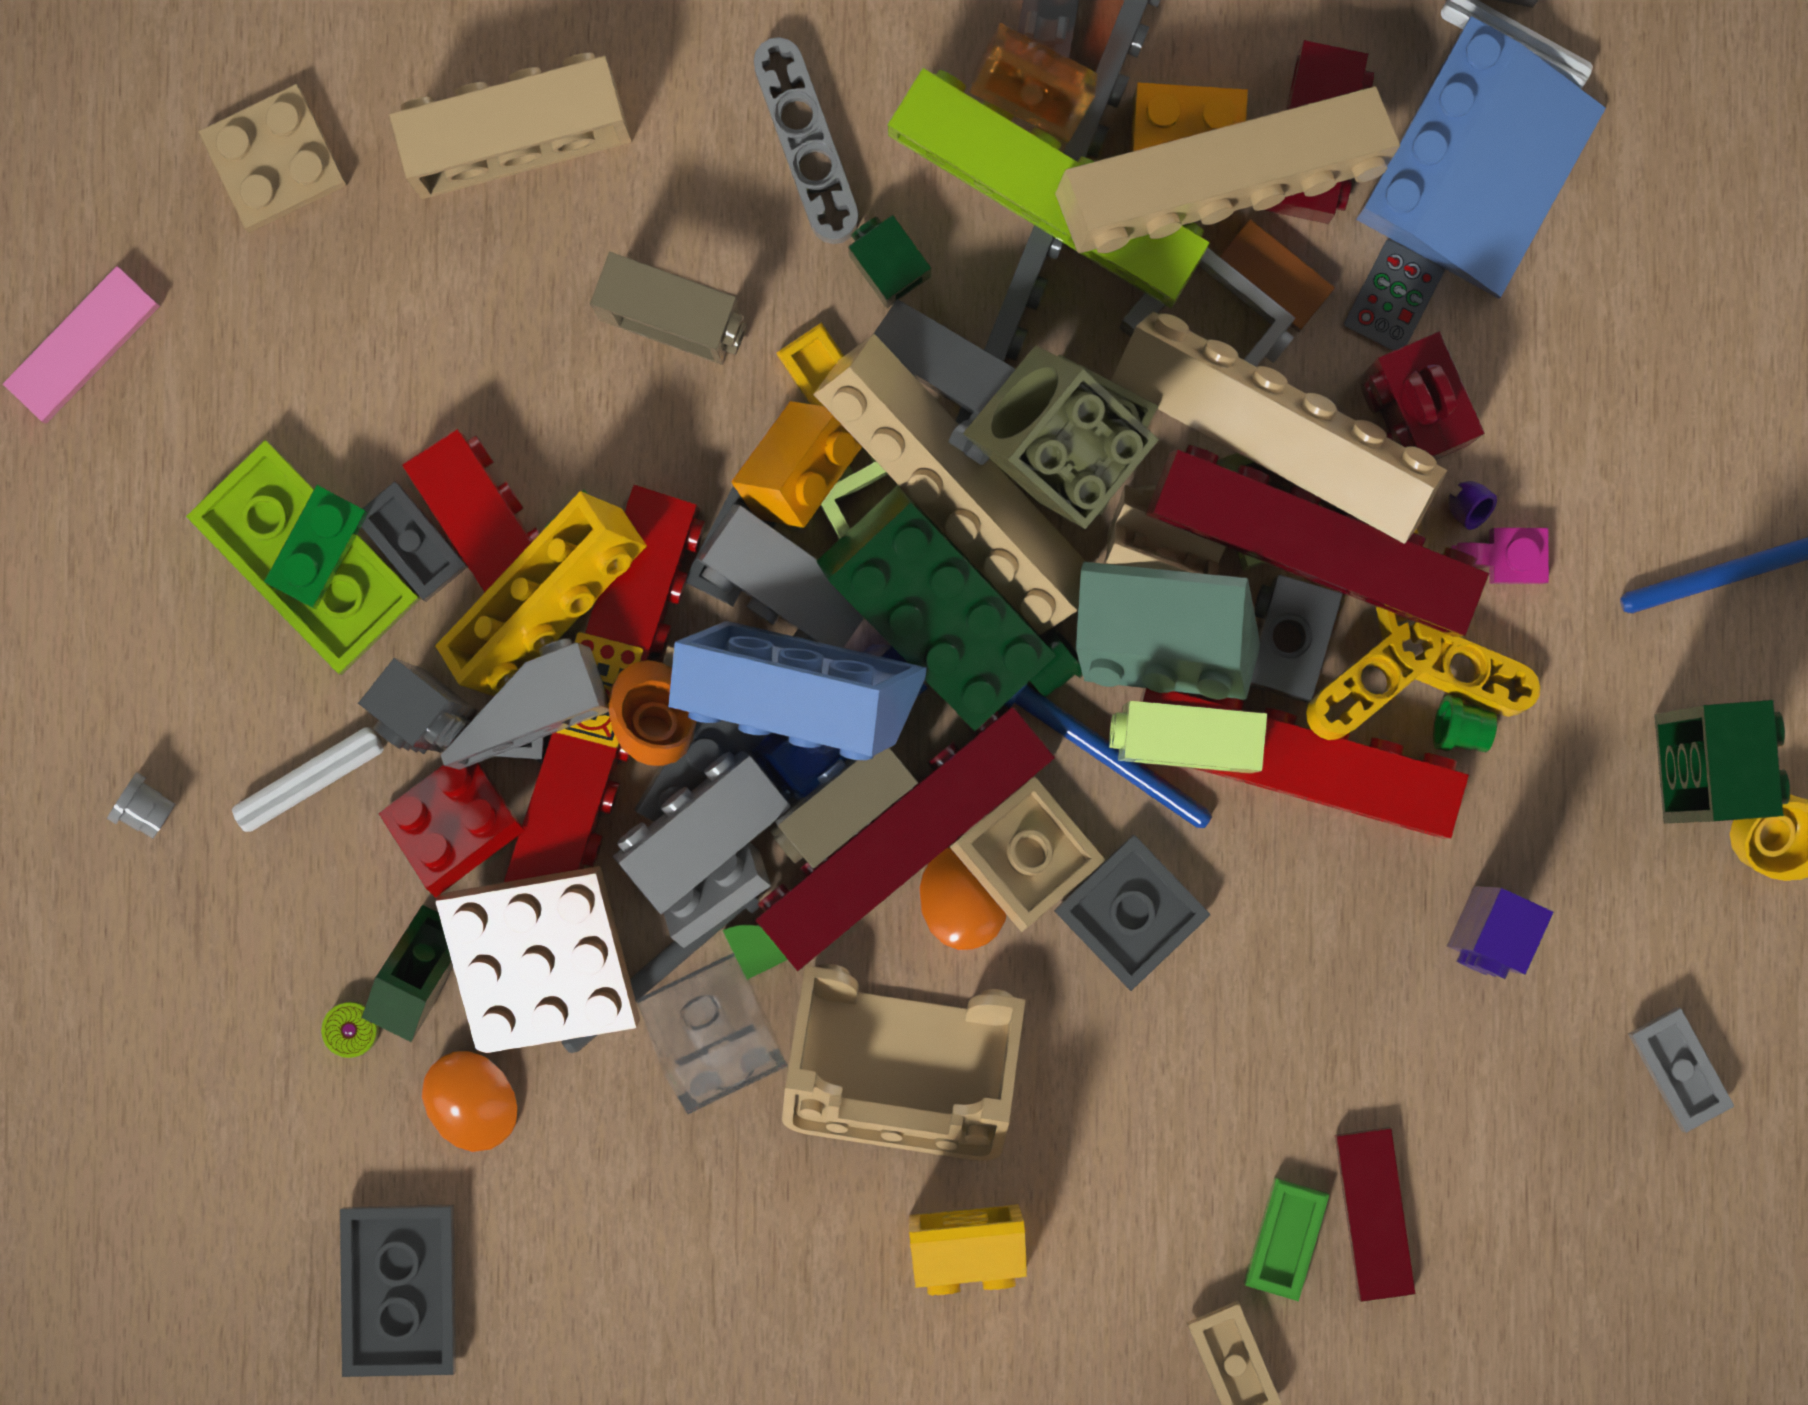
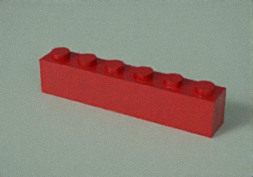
(1346, 774)

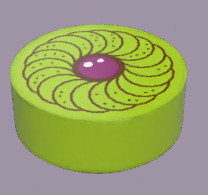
(347, 1032)

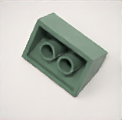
(1166, 630)

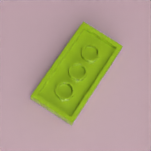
(249, 524)

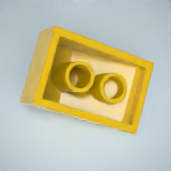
(968, 1248)

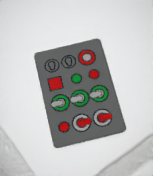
(1394, 296)

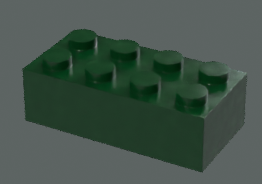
(935, 608)
(1721, 762)

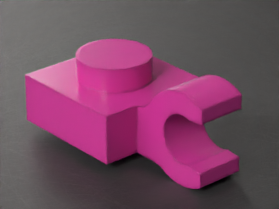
(1512, 555)

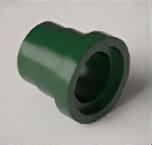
(1061, 668)

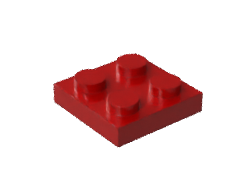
(450, 824)

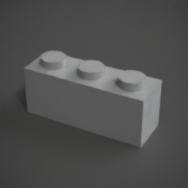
(778, 579)
(700, 829)

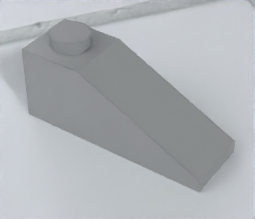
(536, 702)

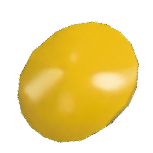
(1775, 844)

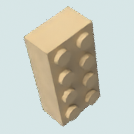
(509, 126)

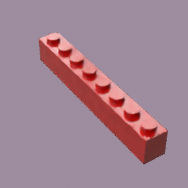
(579, 773)

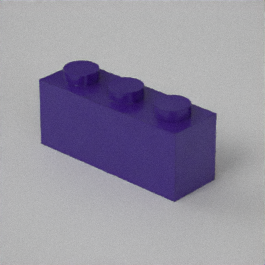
(1498, 932)

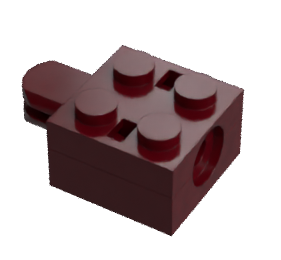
(1422, 398)

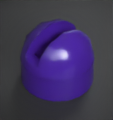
(1472, 504)

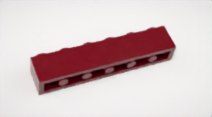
(1317, 542)
(904, 838)

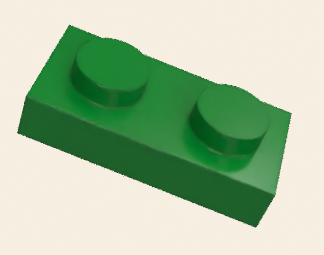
(316, 547)

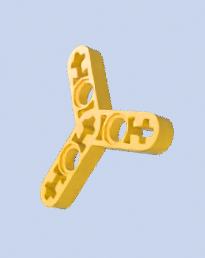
(1428, 667)

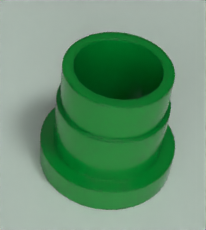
(1463, 726)

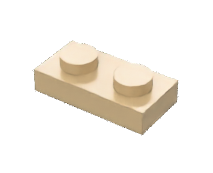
(1233, 1357)

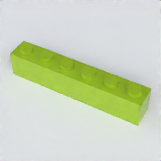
(1023, 174)

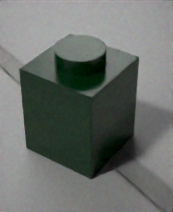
(888, 259)

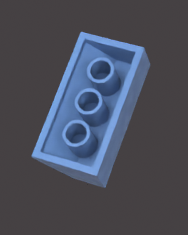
(794, 688)

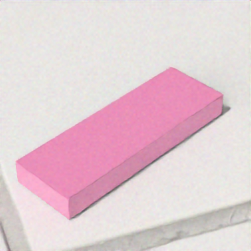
(81, 345)

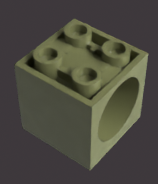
(1061, 436)

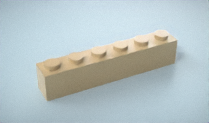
(1227, 171)
(1279, 425)
(966, 500)

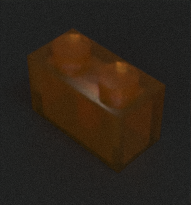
(1034, 83)

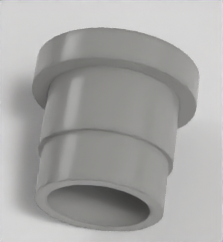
(141, 807)

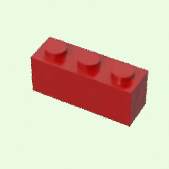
(470, 505)

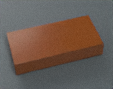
(1277, 273)

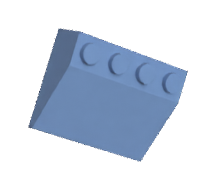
(1482, 158)

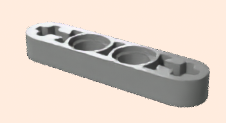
(810, 139)

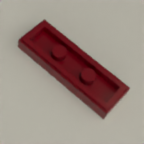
(1375, 1214)

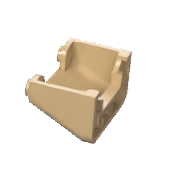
(902, 1068)

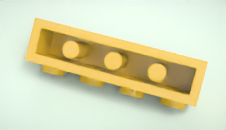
(541, 593)

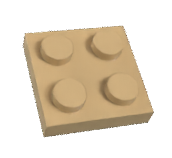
(272, 158)
(1028, 854)

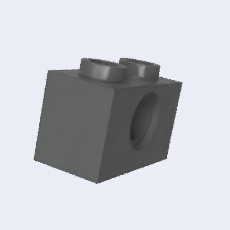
(1313, 614)

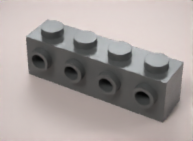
(416, 708)

